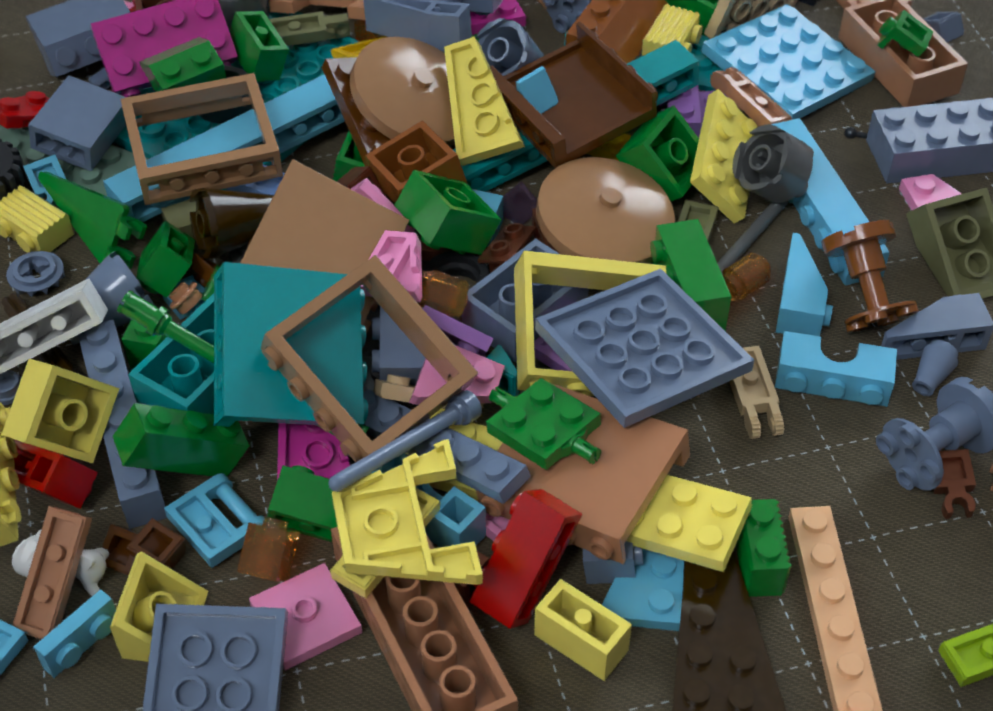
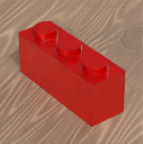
(525, 557)

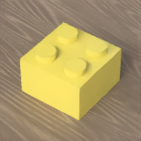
(60, 411)

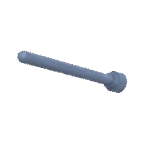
(460, 410)

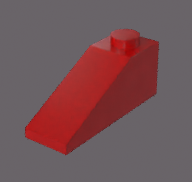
(53, 474)

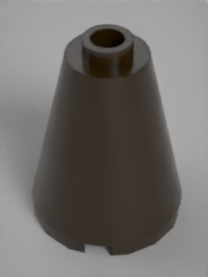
(225, 219)

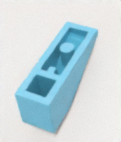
(803, 293)

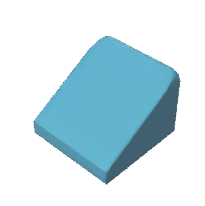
(538, 90)

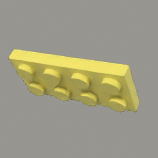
(712, 170)

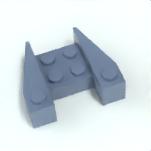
(428, 21)

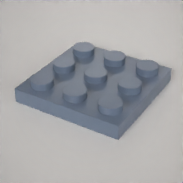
(215, 658)

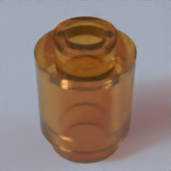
(747, 275)

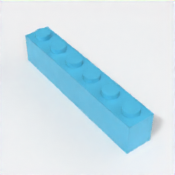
(827, 202)

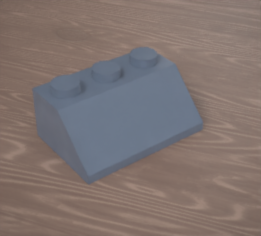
(66, 34)

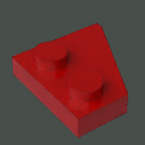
(21, 110)

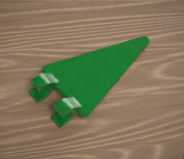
(95, 217)

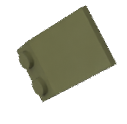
(957, 241)

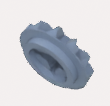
(45, 263)

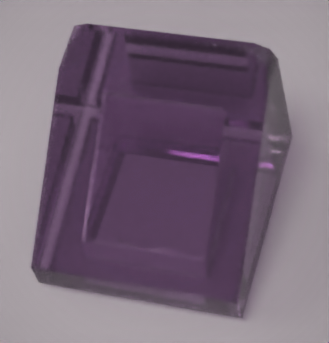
(518, 204)

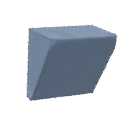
(946, 24)

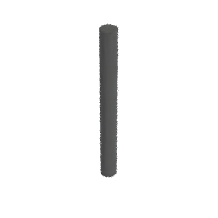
(751, 234)

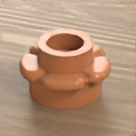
(185, 297)

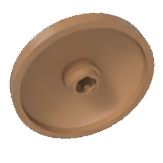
(401, 84)
(602, 210)

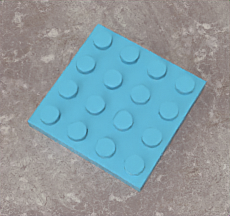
(790, 60)

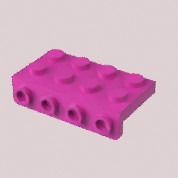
(155, 29)

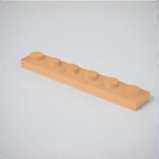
(833, 610)

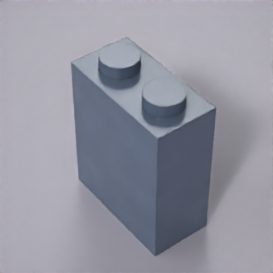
(78, 123)

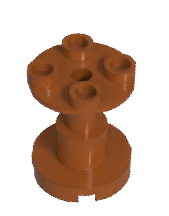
(865, 263)

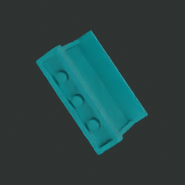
(251, 303)

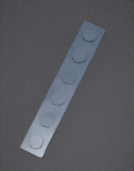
(474, 462)

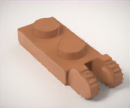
(748, 97)

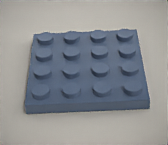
(643, 346)

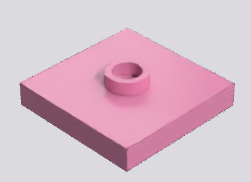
(316, 614)

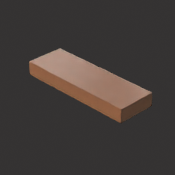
(52, 572)

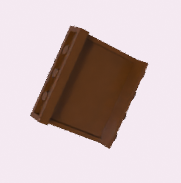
(595, 97)

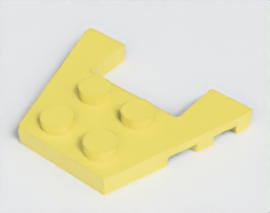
(384, 525)

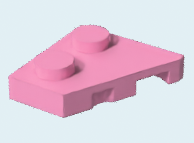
(403, 258)

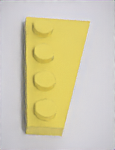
(477, 107)

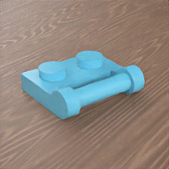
(205, 524)

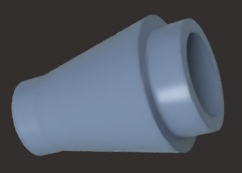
(934, 366)

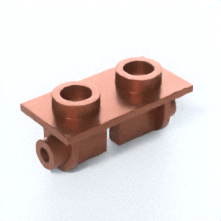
(506, 244)

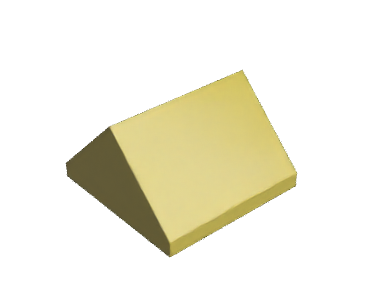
(146, 586)

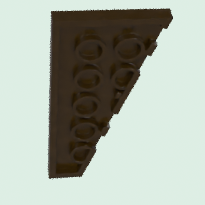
(721, 646)

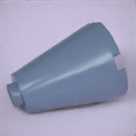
(507, 45)
(112, 282)

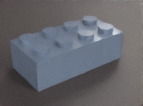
(933, 139)

